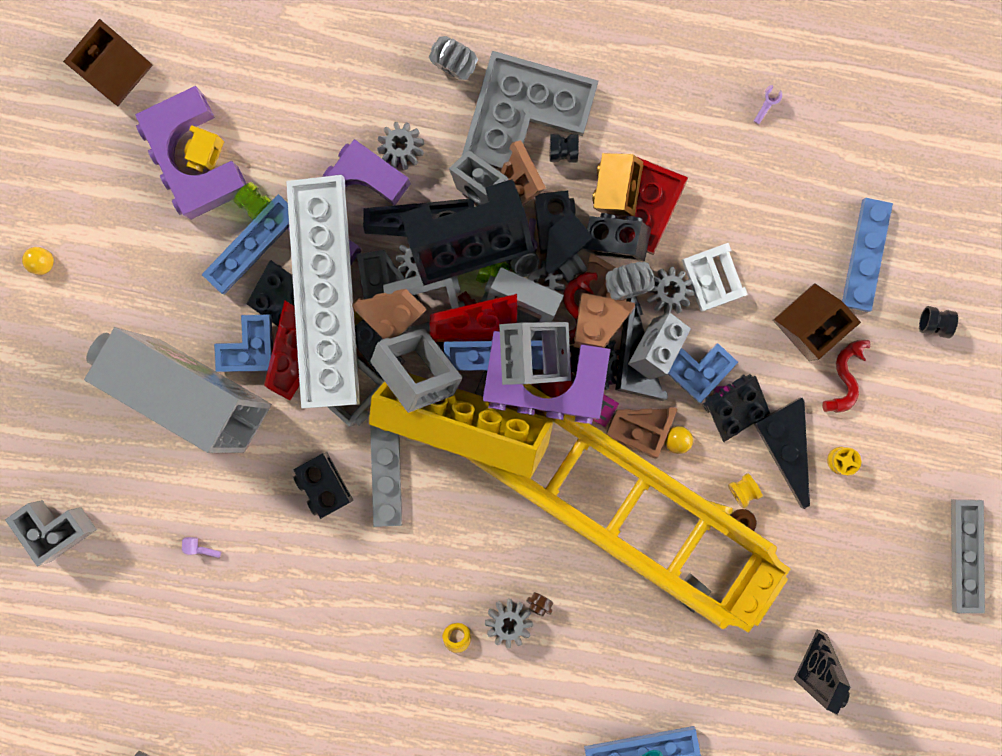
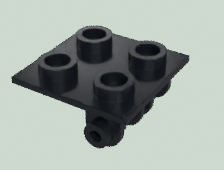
(271, 292)
(738, 407)

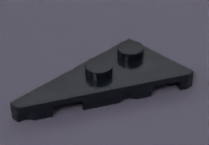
(628, 378)
(787, 442)

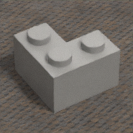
(46, 536)

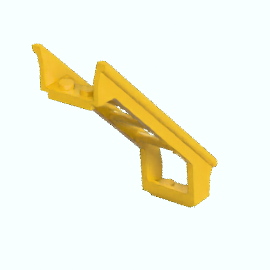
(752, 590)

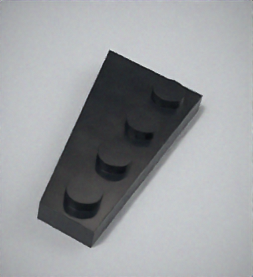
(388, 219)
(823, 675)

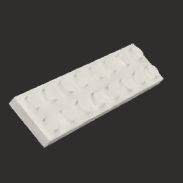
(323, 292)

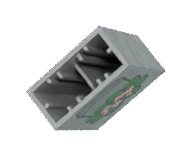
(175, 391)

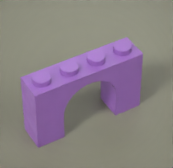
(162, 128)
(367, 169)
(581, 400)

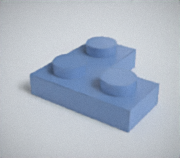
(253, 352)
(703, 376)

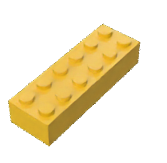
(467, 428)

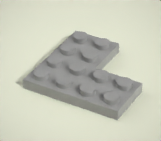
(523, 93)

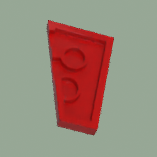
(657, 200)
(473, 321)
(283, 366)

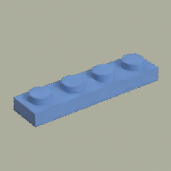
(249, 246)
(867, 254)
(476, 355)
(671, 743)

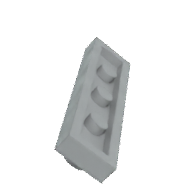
(386, 478)
(967, 556)

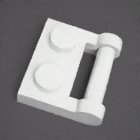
(706, 279)

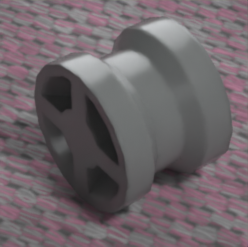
(572, 268)

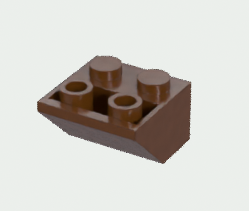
(108, 62)
(816, 322)

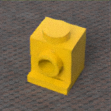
(202, 149)

